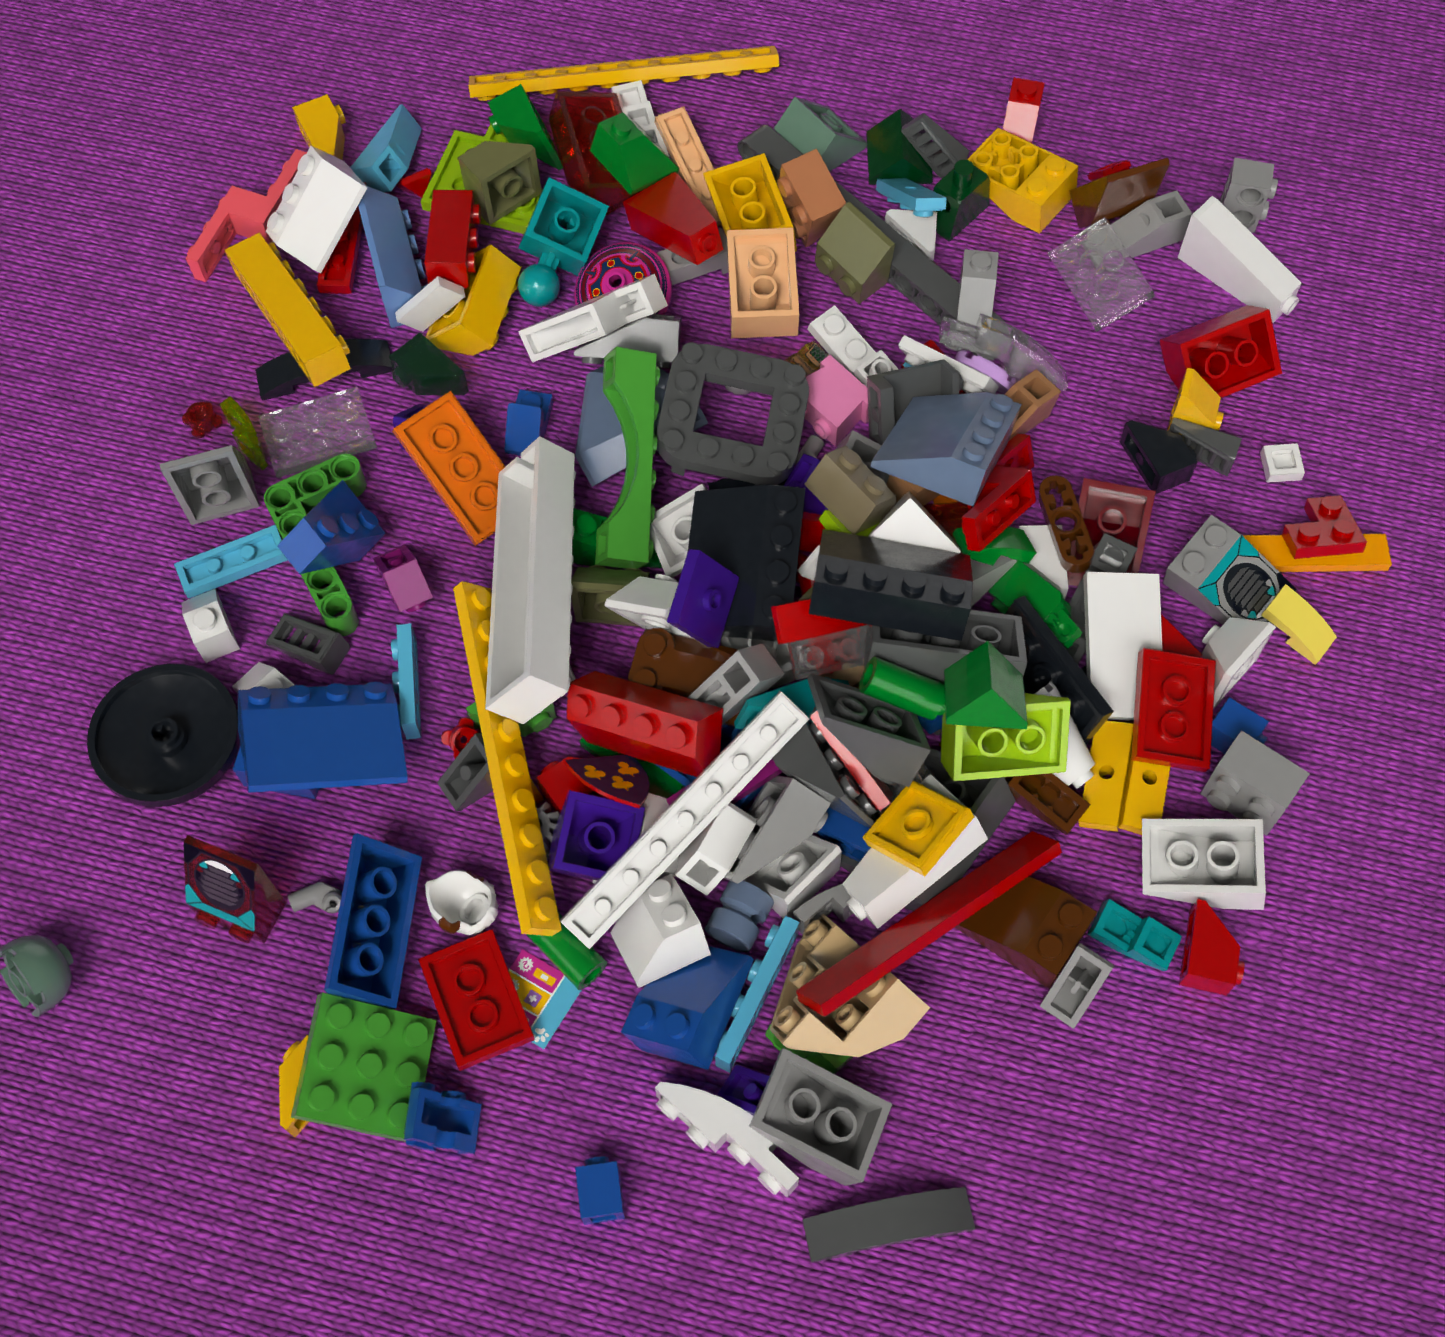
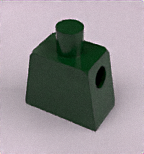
(966, 197)

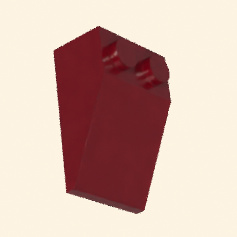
(1117, 511)

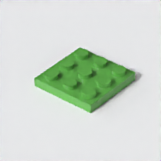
(361, 1066)

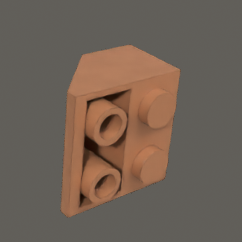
(809, 196)

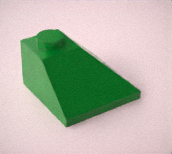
(522, 124)
(630, 154)

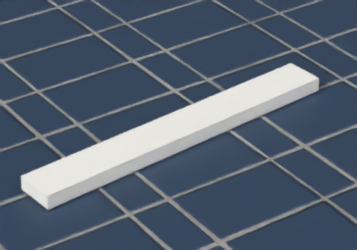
(684, 820)

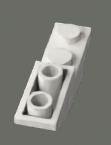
(848, 346)
(716, 1121)

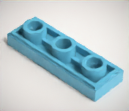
(911, 196)

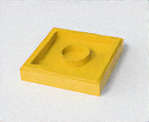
(918, 827)

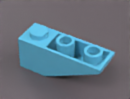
(389, 152)

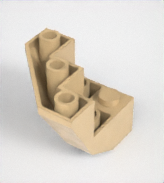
(858, 1027)

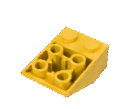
(1025, 179)

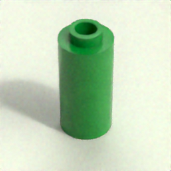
(903, 688)
(571, 956)

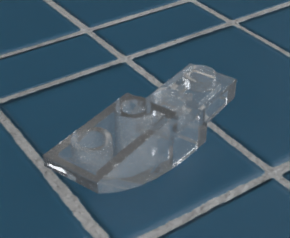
(998, 340)
(828, 652)

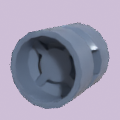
(738, 917)

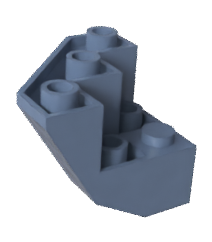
(600, 435)

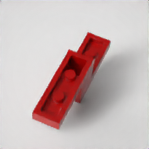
(1004, 496)

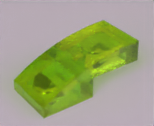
(244, 432)

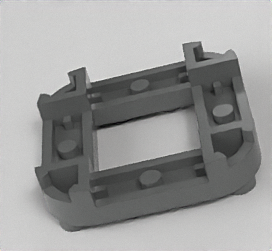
(722, 456)

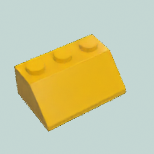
(747, 196)
(475, 320)

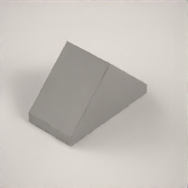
(1077, 985)

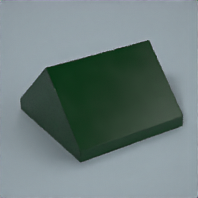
(892, 154)

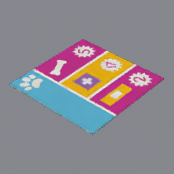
(543, 994)

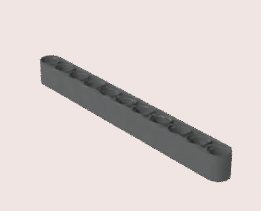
(910, 269)

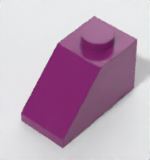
(403, 579)

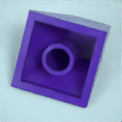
(592, 835)

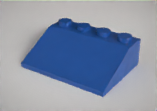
(320, 737)

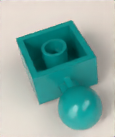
(553, 244)

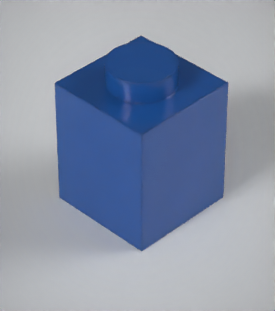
(1231, 720)
(600, 1191)

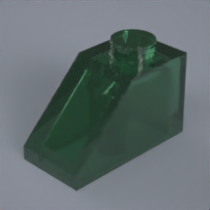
(426, 369)

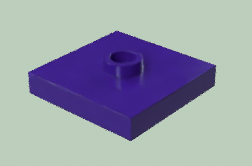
(703, 598)

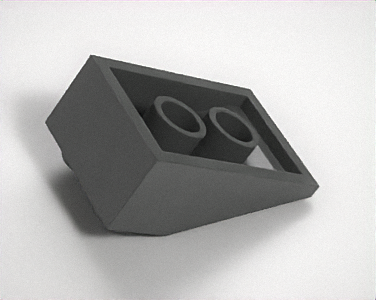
(876, 733)

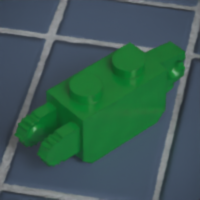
(1044, 598)

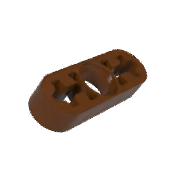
(1060, 538)

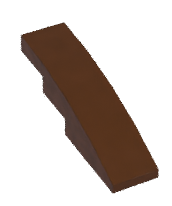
(1048, 799)

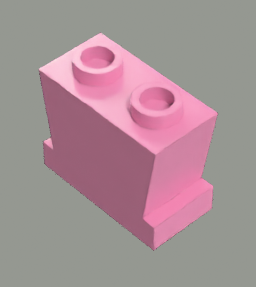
(835, 401)

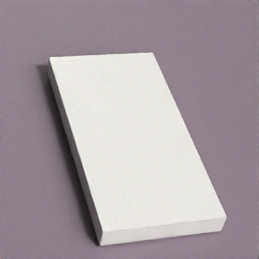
(1119, 623)

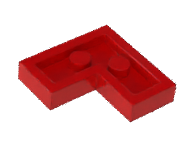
(1329, 532)

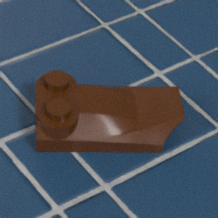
(675, 663)

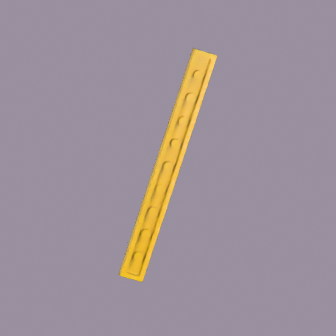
(612, 73)
(508, 776)

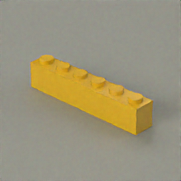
(288, 309)

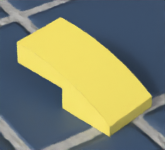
(1299, 620)

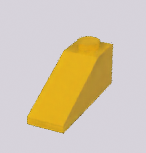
(322, 125)

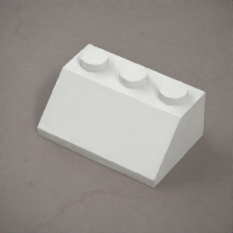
(316, 208)

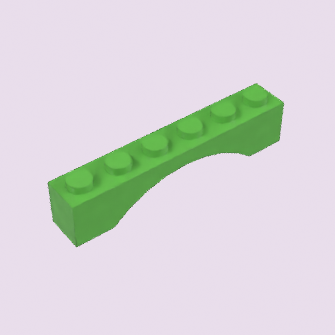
(630, 388)

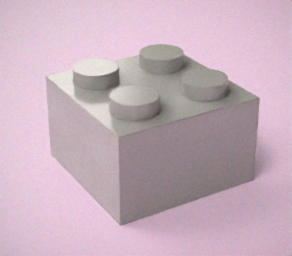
(1254, 782)

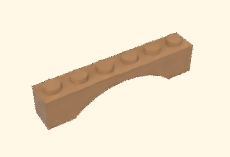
(1037, 401)

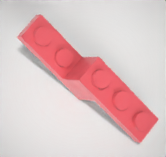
(241, 214)

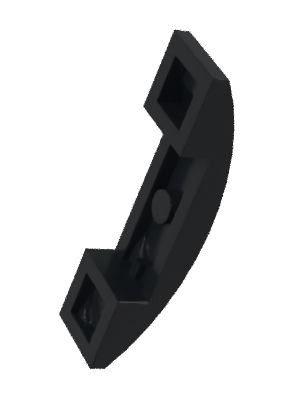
(281, 374)

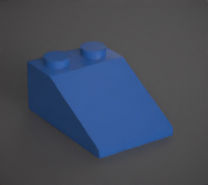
(689, 1009)

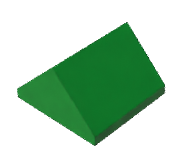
(985, 691)

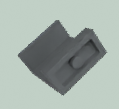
(893, 391)

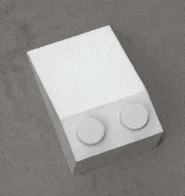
(1205, 861)

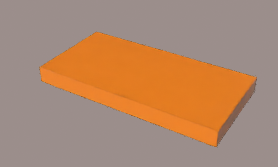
(455, 463)

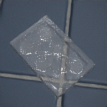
(1101, 274)
(316, 431)

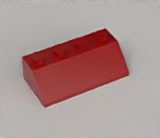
(645, 722)

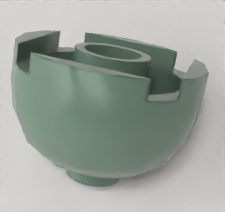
(37, 971)

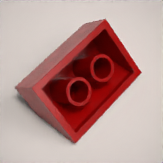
(452, 236)
(1225, 351)

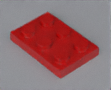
(1173, 710)
(476, 1000)

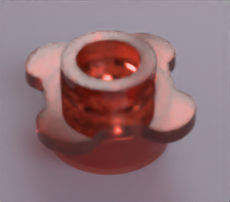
(198, 412)

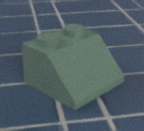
(816, 126)

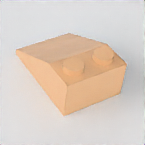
(762, 283)

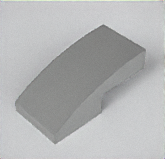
(829, 901)

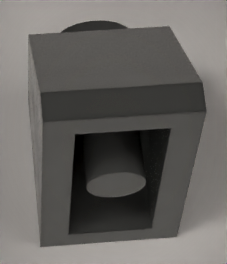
(467, 776)

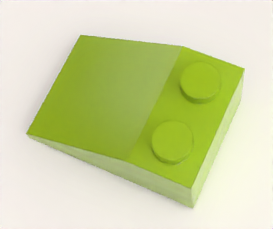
(1010, 752)

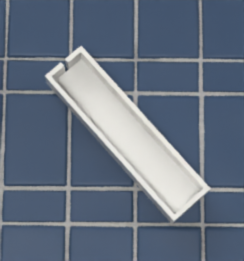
(531, 583)

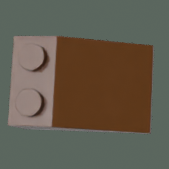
(1117, 193)
(1031, 928)

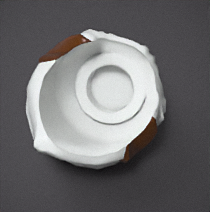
(462, 902)

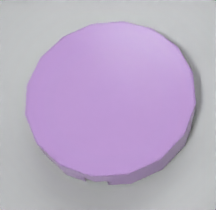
(988, 368)

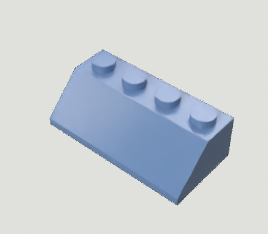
(391, 250)

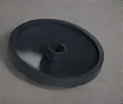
(164, 735)

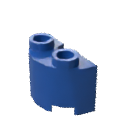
(441, 1120)

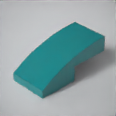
(1133, 936)

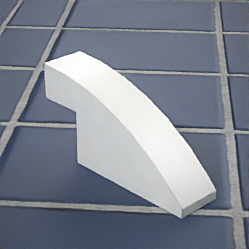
(593, 318)

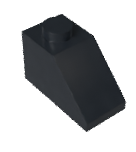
(1158, 455)

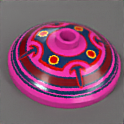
(624, 262)

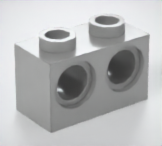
(1247, 191)

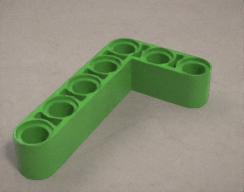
(300, 500)

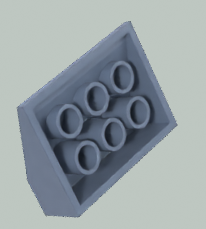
(949, 442)

